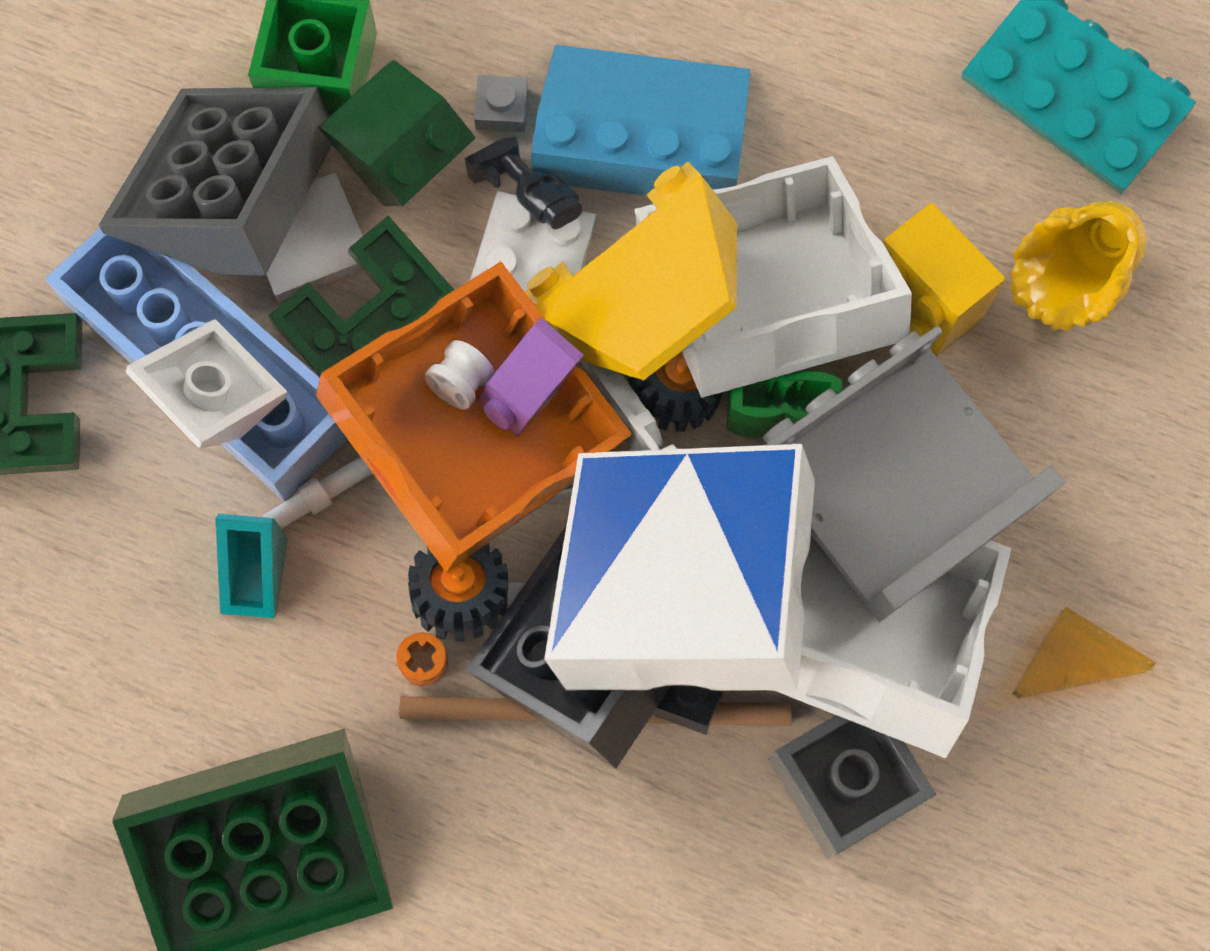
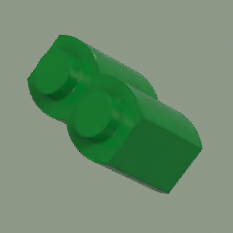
(762, 405)

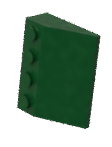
(255, 849)

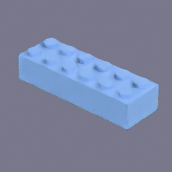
(148, 300)

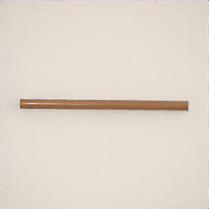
(504, 710)

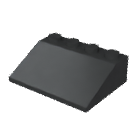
(223, 177)

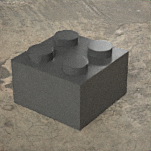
(849, 781)

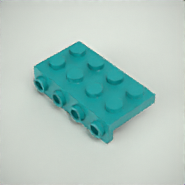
(1079, 90)

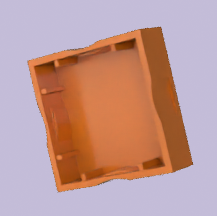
(450, 466)

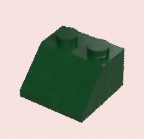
(396, 134)

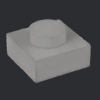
(501, 103)

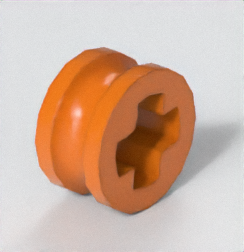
(405, 660)

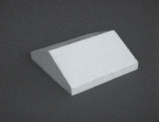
(208, 385)

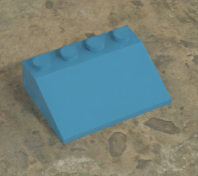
(630, 117)

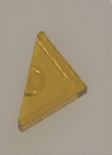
(1079, 655)

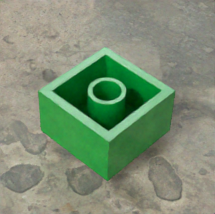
(315, 46)

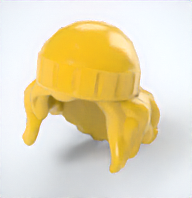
(1078, 264)

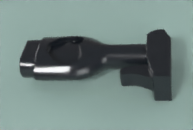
(537, 191)

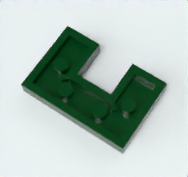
(407, 292)
(28, 347)

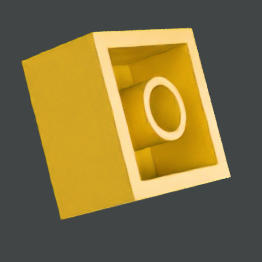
(945, 273)

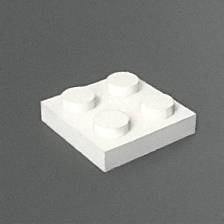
(529, 245)

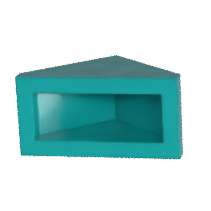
(249, 564)

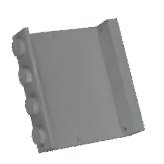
(907, 475)

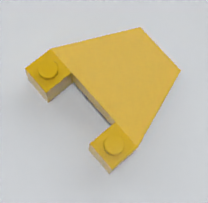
(652, 285)

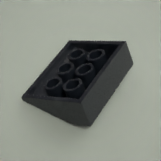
(516, 668)

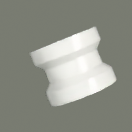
(459, 374)

